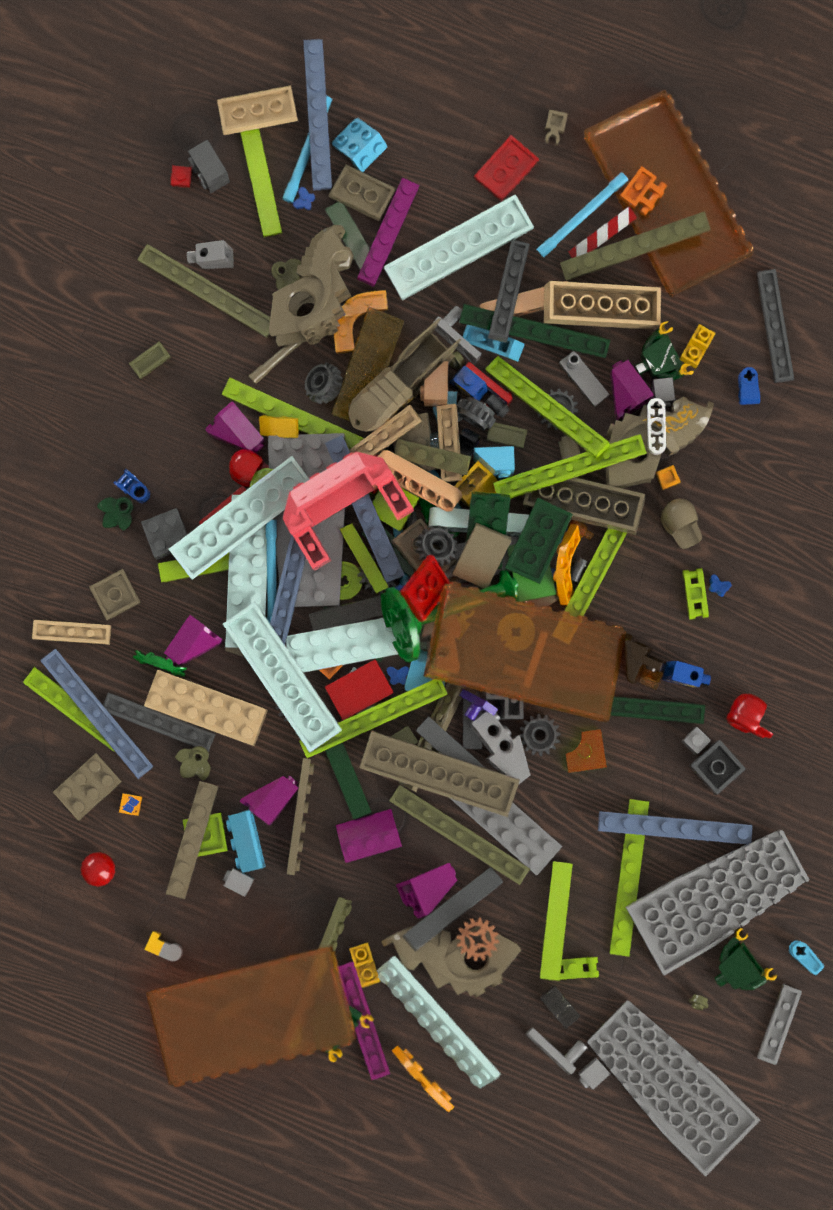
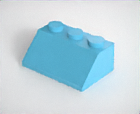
(497, 460)
(245, 841)

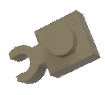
(555, 124)

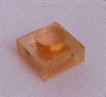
(650, 678)

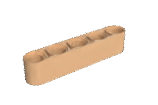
(526, 302)
(422, 482)

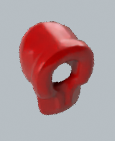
(244, 466)
(746, 715)

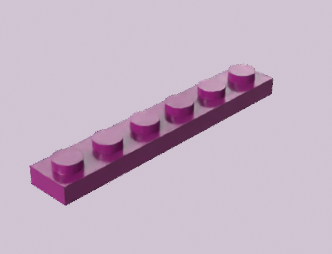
(388, 232)
(367, 1037)

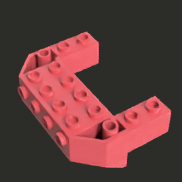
(333, 491)

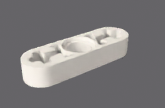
(661, 440)

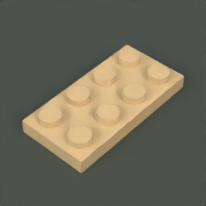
(257, 110)

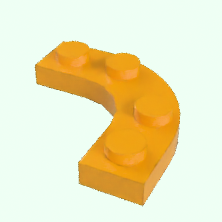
(354, 309)
(565, 553)
(415, 1069)

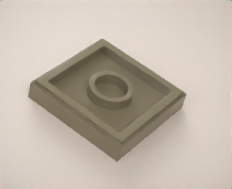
(115, 594)

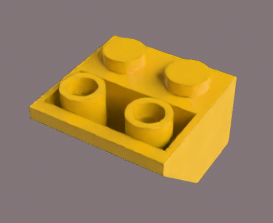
(478, 480)

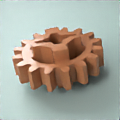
(473, 947)

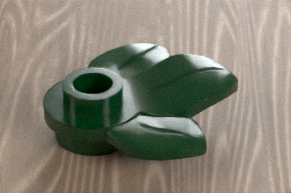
(114, 514)

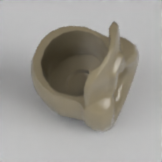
(680, 521)

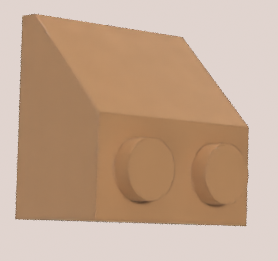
(436, 387)

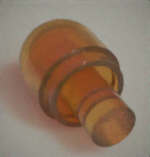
(582, 529)

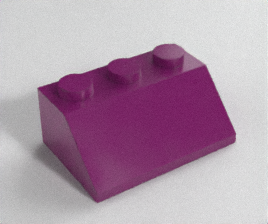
(368, 835)

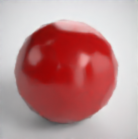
(98, 869)

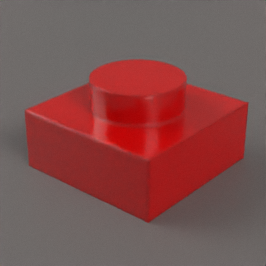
(181, 176)

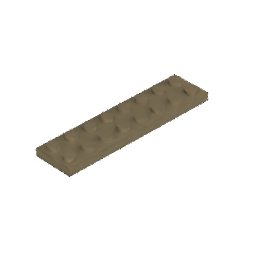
(439, 773)

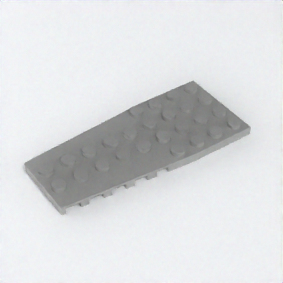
(322, 585)
(715, 900)
(673, 1087)

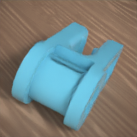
(806, 958)

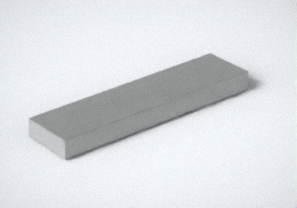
(779, 1024)

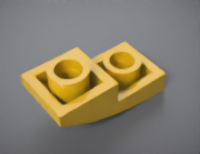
(697, 346)
(279, 426)
(364, 964)

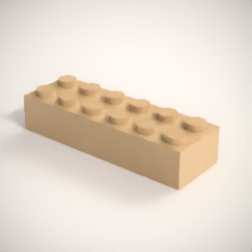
(602, 305)
(206, 707)

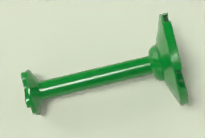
(407, 627)

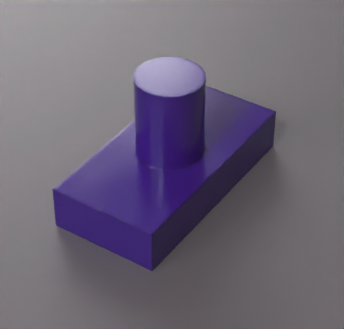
(476, 705)

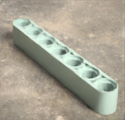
(458, 521)

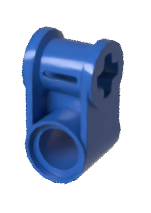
(748, 390)
(130, 485)

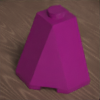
(628, 389)
(235, 429)
(191, 642)
(271, 798)
(427, 889)

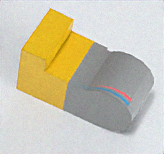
(162, 948)

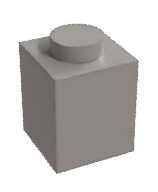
(663, 390)
(695, 740)
(238, 881)
(593, 1074)

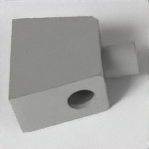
(212, 255)

